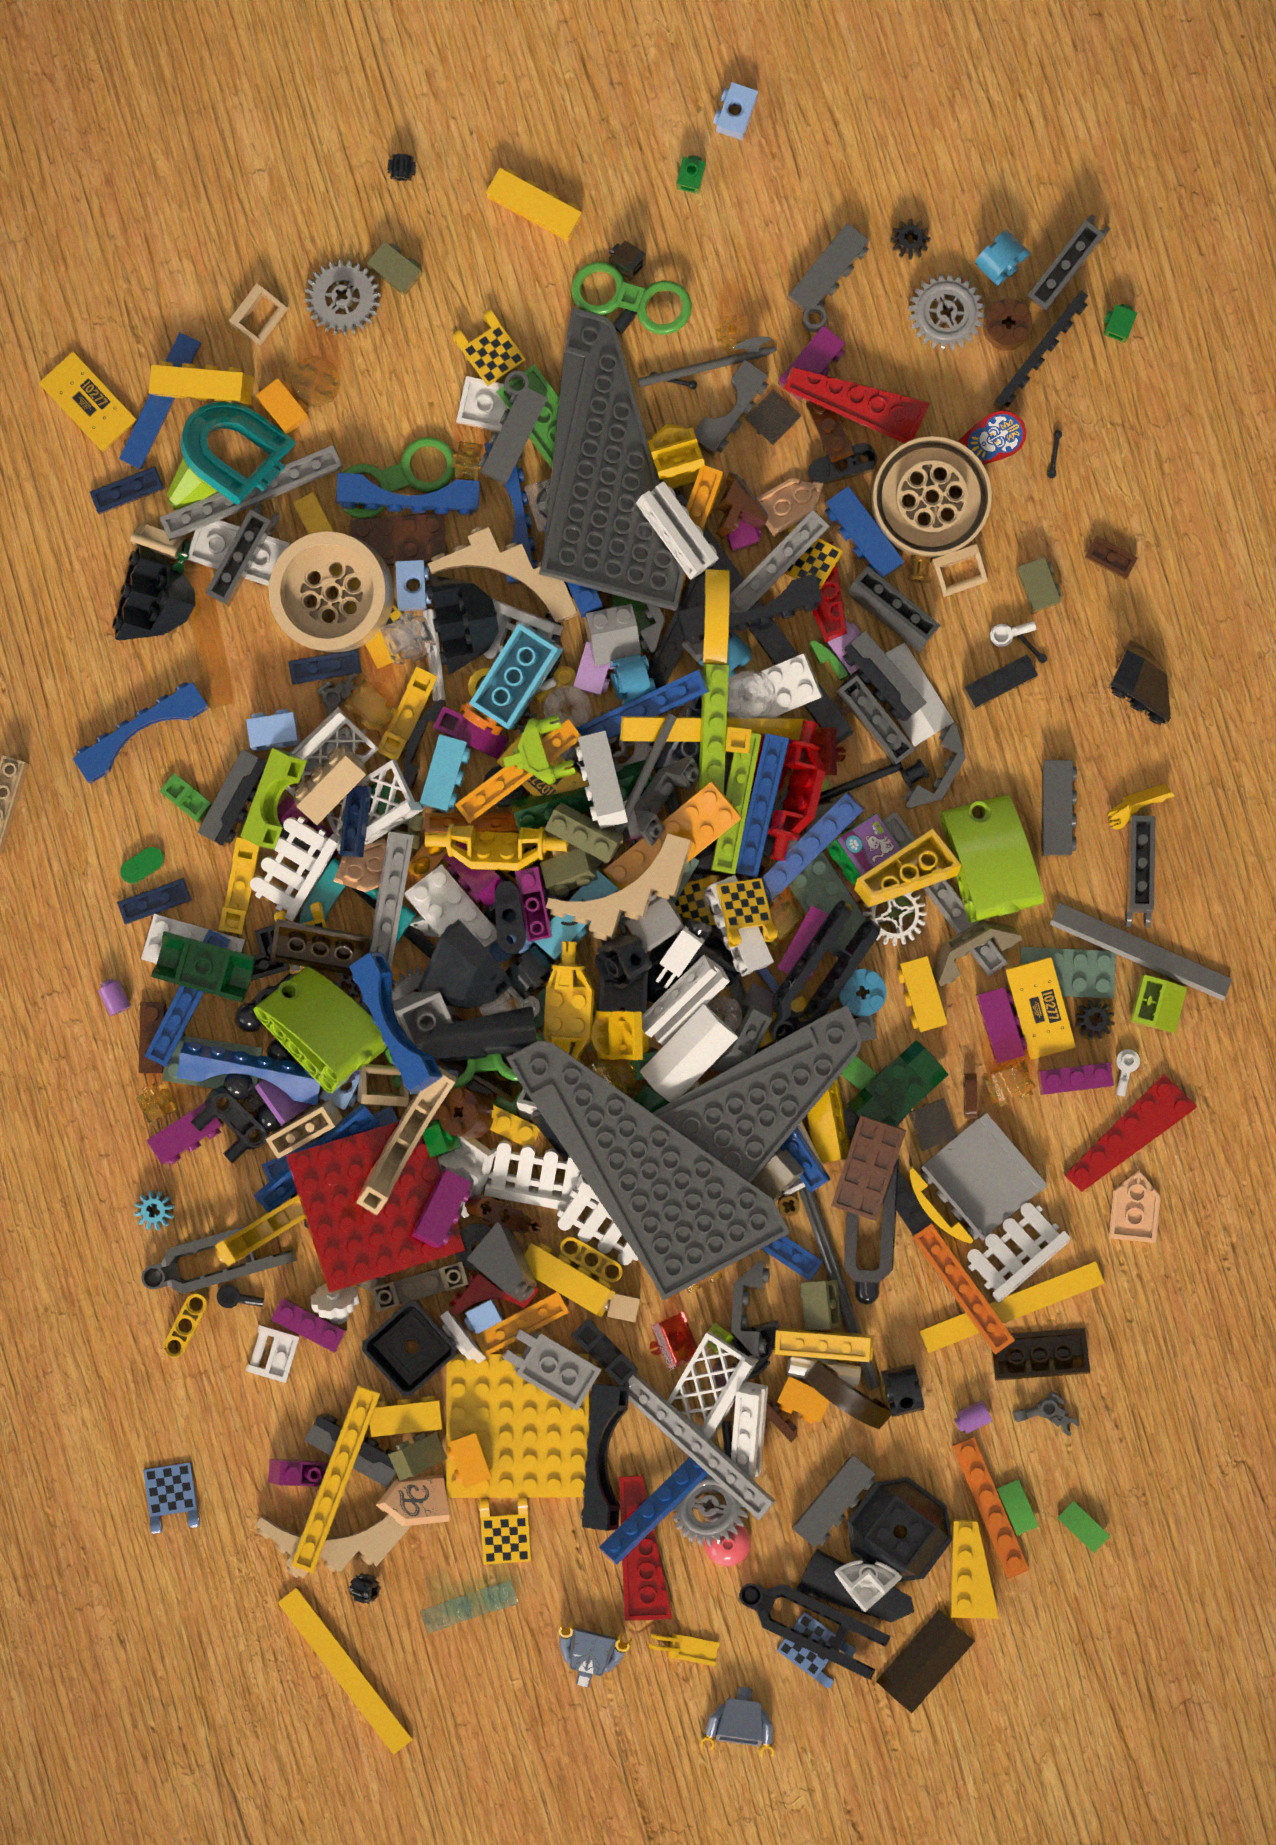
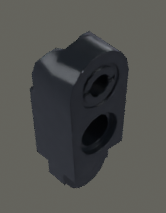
(825, 472)
(508, 898)

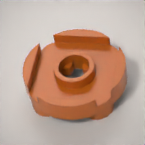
(479, 718)

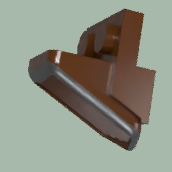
(739, 505)

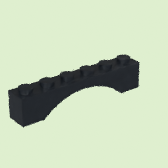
(799, 595)
(600, 1505)

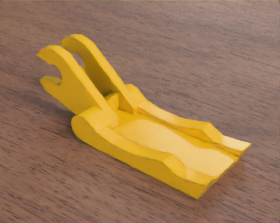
(1132, 803)
(688, 1648)

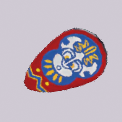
(995, 436)

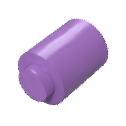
(114, 997)
(972, 1417)

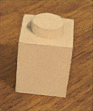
(623, 1307)

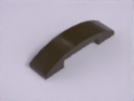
(847, 1397)

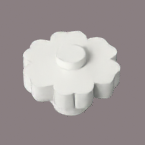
(336, 1304)

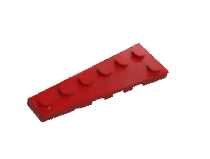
(872, 407)
(1143, 1122)
(642, 1570)

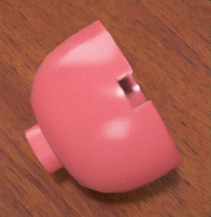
(730, 1552)

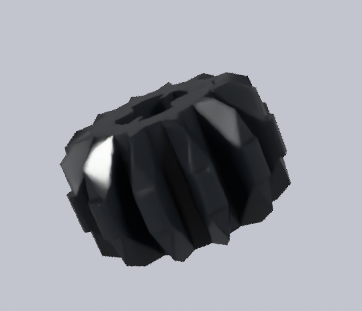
(917, 236)
(1098, 1026)

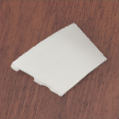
(470, 1162)

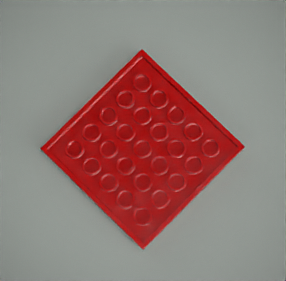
(347, 1237)

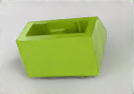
(1158, 1004)

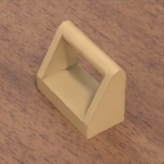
(248, 306)
(157, 541)
(954, 558)
(381, 1098)

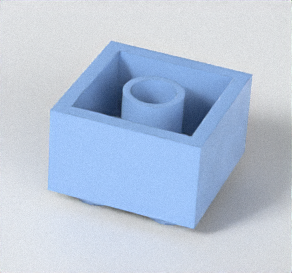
(273, 731)

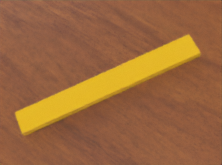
(316, 521)
(689, 728)
(1016, 1305)
(335, 1479)
(345, 1670)

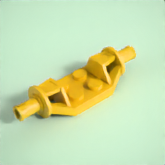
(495, 849)
(568, 1006)

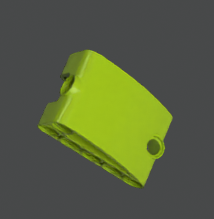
(994, 859)
(321, 1028)

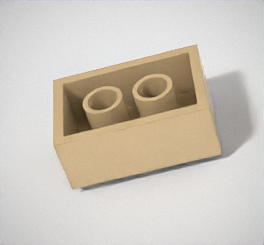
(329, 783)

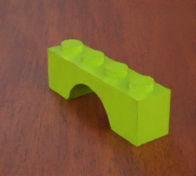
(262, 820)

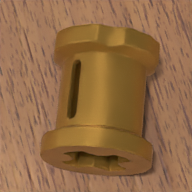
(919, 569)
(781, 1208)

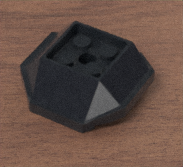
(894, 1504)

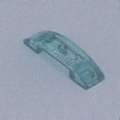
(469, 1606)

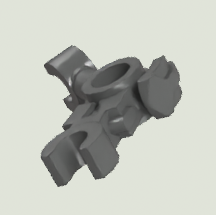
(335, 696)
(1048, 1409)

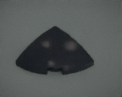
(768, 1332)

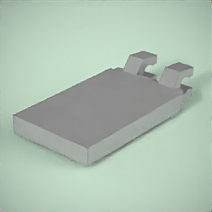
(553, 1368)

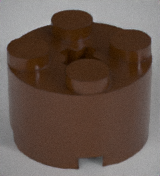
(995, 329)
(466, 1113)

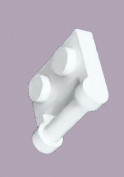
(280, 1356)

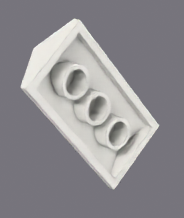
(930, 717)
(688, 1054)

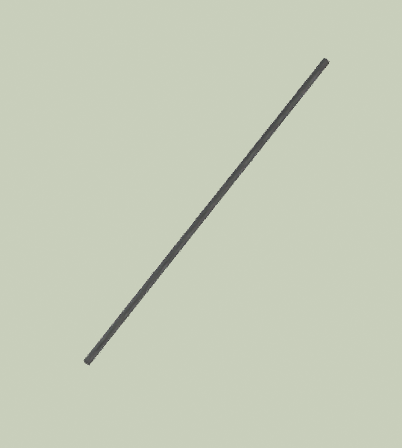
(808, 1198)

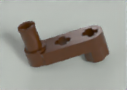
(513, 1219)

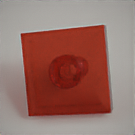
(827, 740)
(674, 1340)

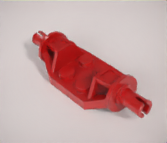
(803, 791)

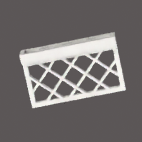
(323, 734)
(393, 816)
(728, 1395)

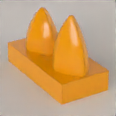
(426, 860)

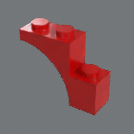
(480, 1289)

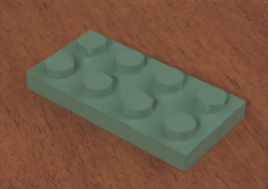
(822, 888)
(1078, 971)
(171, 1070)

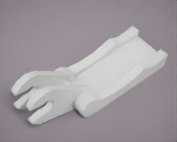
(680, 954)

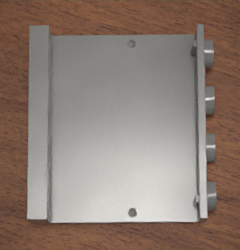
(982, 1177)

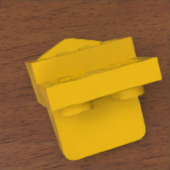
(676, 455)
(619, 1035)

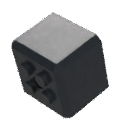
(405, 1369)

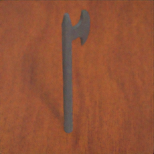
(753, 352)
(647, 769)

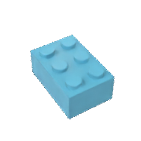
(445, 774)

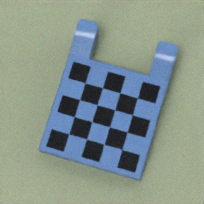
(170, 1492)
(807, 1660)

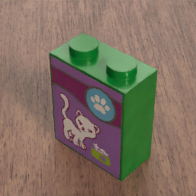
(863, 847)

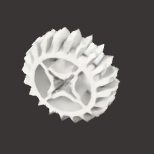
(914, 907)

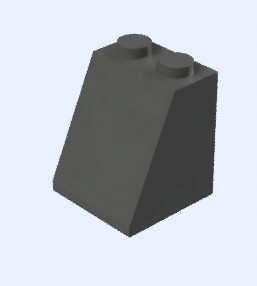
(504, 1263)

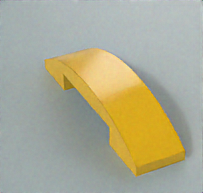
(716, 617)
(409, 713)
(239, 889)
(956, 1229)

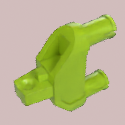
(531, 754)

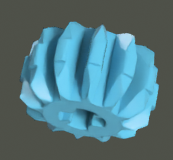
(147, 1215)

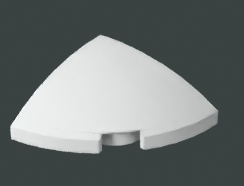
(867, 1582)

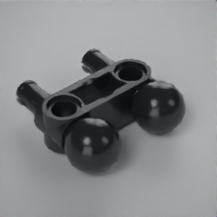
(248, 1022)
(236, 1116)

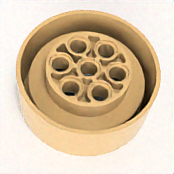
(901, 522)
(292, 586)

